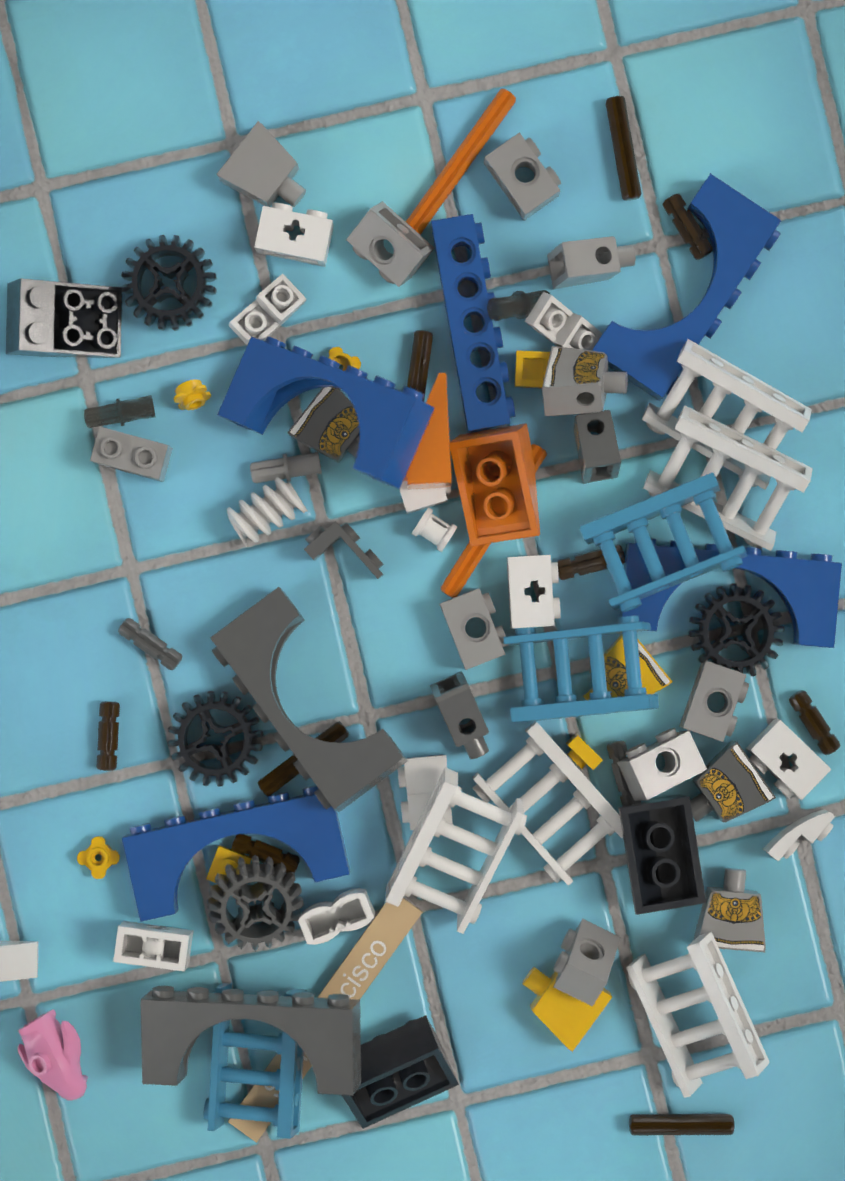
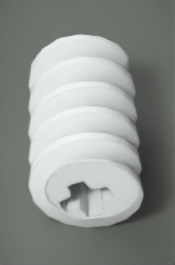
(265, 511)

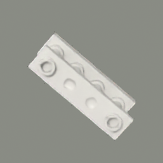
(726, 380)
(756, 458)
(584, 797)
(432, 824)
(717, 989)

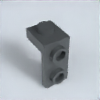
(323, 539)

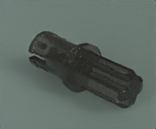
(516, 305)
(119, 412)

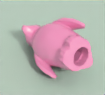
(53, 1055)

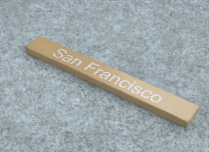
(350, 978)

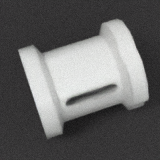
(434, 529)

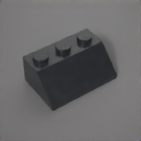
(662, 854)
(400, 1072)

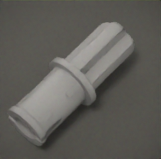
(285, 467)

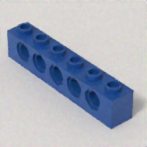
(448, 235)

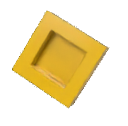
(530, 368)
(582, 753)
(222, 857)

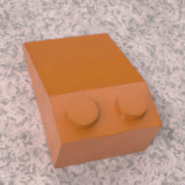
(432, 458)
(497, 484)

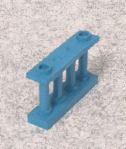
(636, 519)
(600, 700)
(285, 1080)

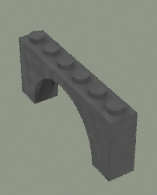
(252, 649)
(322, 1027)

